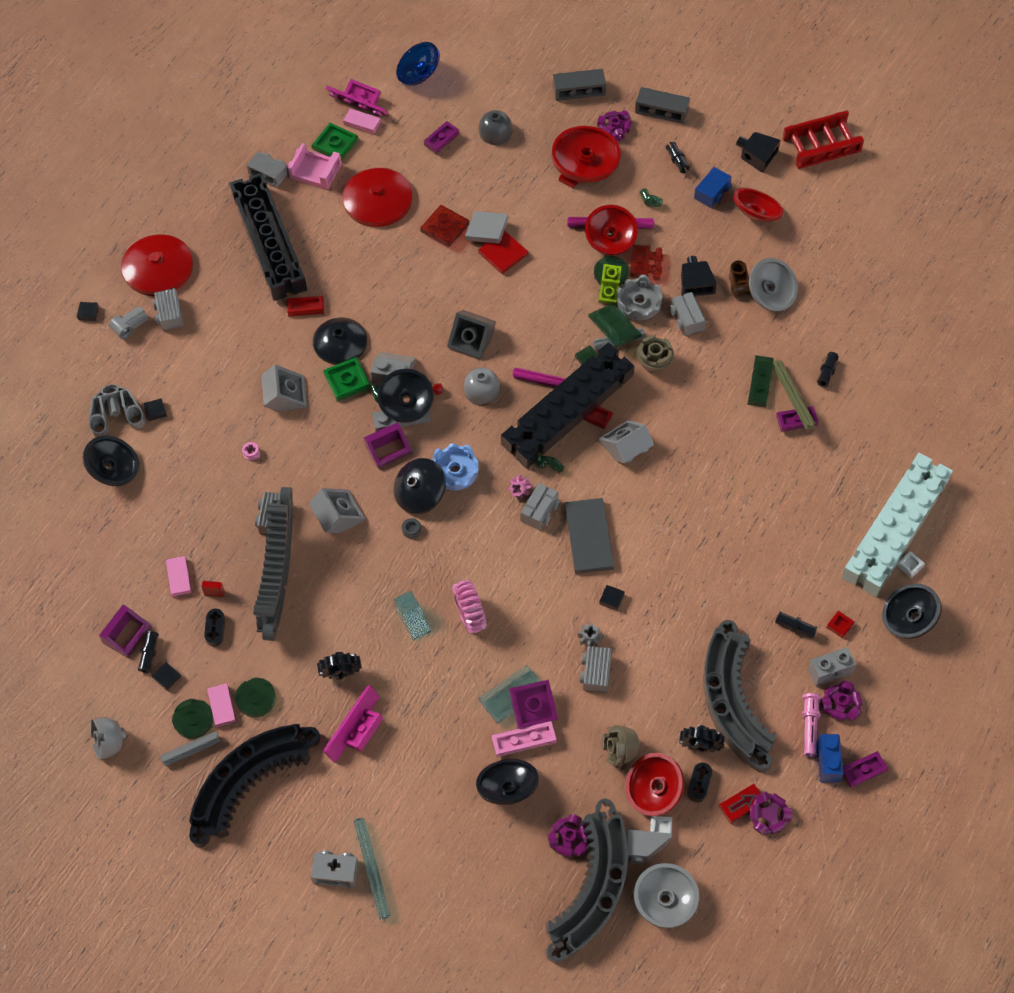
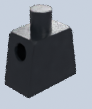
(758, 150)
(697, 278)

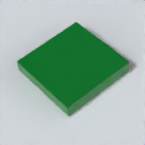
(334, 140)
(346, 379)

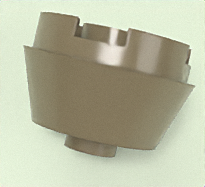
(655, 353)
(621, 745)

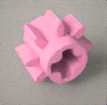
(520, 487)

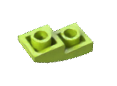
(609, 284)

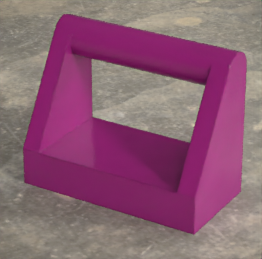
(385, 437)
(116, 626)

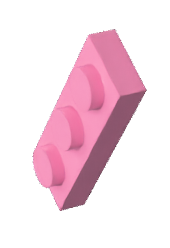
(524, 739)

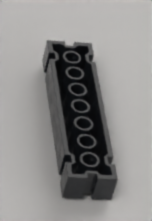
(268, 236)
(567, 405)

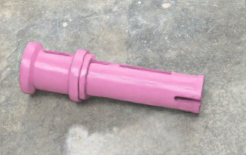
(811, 715)

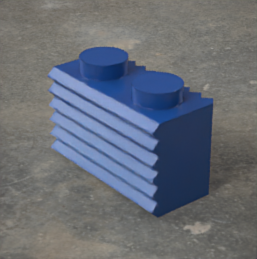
(712, 187)
(829, 758)

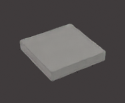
(486, 227)

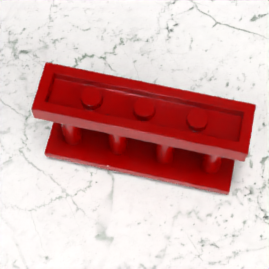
(823, 153)

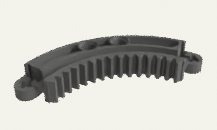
(276, 565)
(737, 723)
(585, 914)

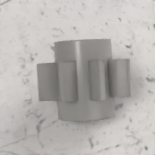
(590, 630)

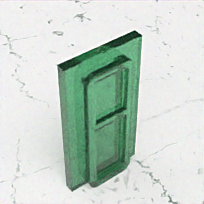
(614, 325)

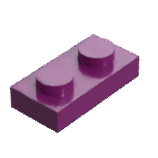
(441, 137)
(790, 420)
(864, 769)

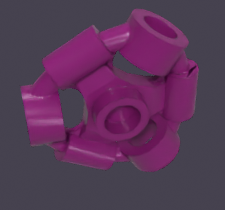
(618, 123)
(842, 701)
(769, 813)
(569, 836)

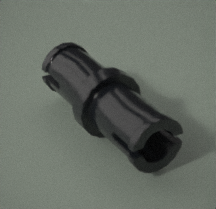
(677, 157)
(827, 369)
(796, 624)
(148, 651)

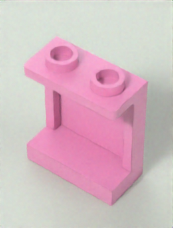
(314, 167)

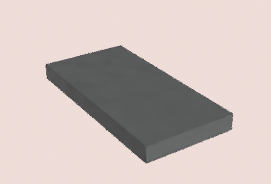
(589, 535)

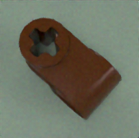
(739, 281)

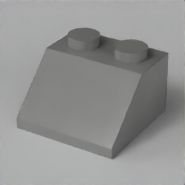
(387, 362)
(283, 389)
(627, 441)
(336, 510)

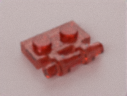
(640, 261)

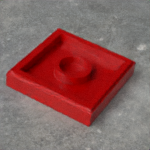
(503, 254)

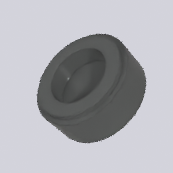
(411, 528)

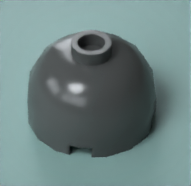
(495, 127)

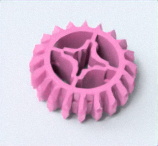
(469, 606)

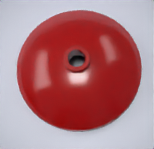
(757, 205)
(612, 220)
(644, 782)

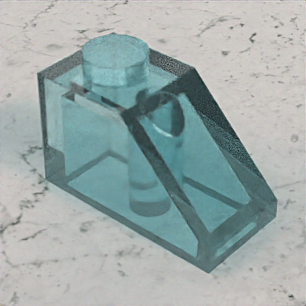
(411, 615)

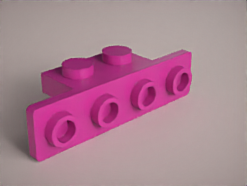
(361, 94)
(356, 727)

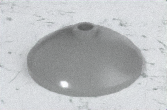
(780, 282)
(670, 882)

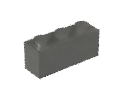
(579, 84)
(662, 105)

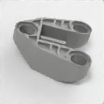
(103, 398)

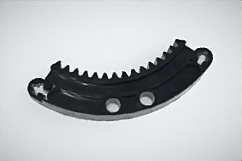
(219, 794)

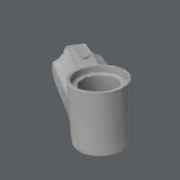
(124, 325)

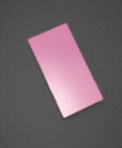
(362, 121)
(178, 576)
(221, 705)

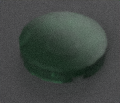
(611, 260)
(255, 697)
(192, 718)

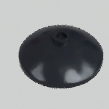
(342, 347)
(402, 385)
(114, 454)
(427, 489)
(907, 604)
(507, 781)

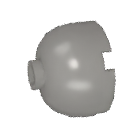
(481, 386)
(107, 737)

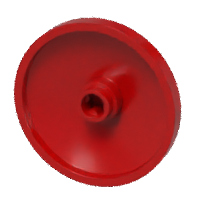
(586, 154)
(377, 197)
(157, 264)

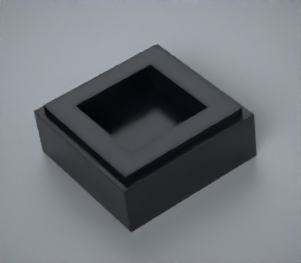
(88, 311)
(155, 409)
(612, 597)
(166, 676)

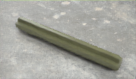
(794, 395)

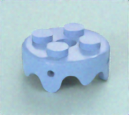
(463, 458)

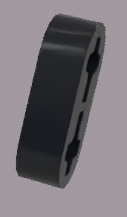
(210, 627)
(696, 781)

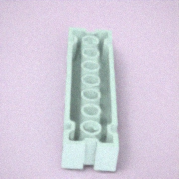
(897, 524)

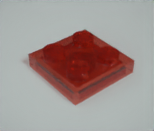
(444, 225)

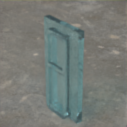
(498, 701)

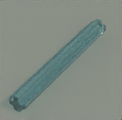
(372, 868)

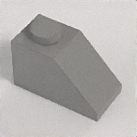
(645, 845)

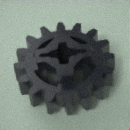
(339, 665)
(702, 739)

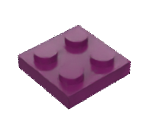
(533, 704)

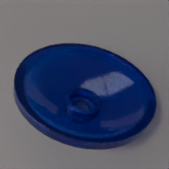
(418, 64)

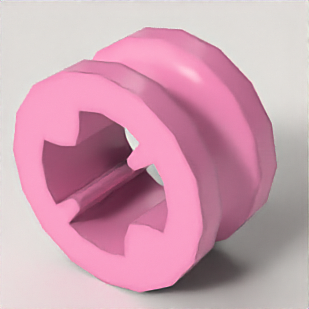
(251, 445)

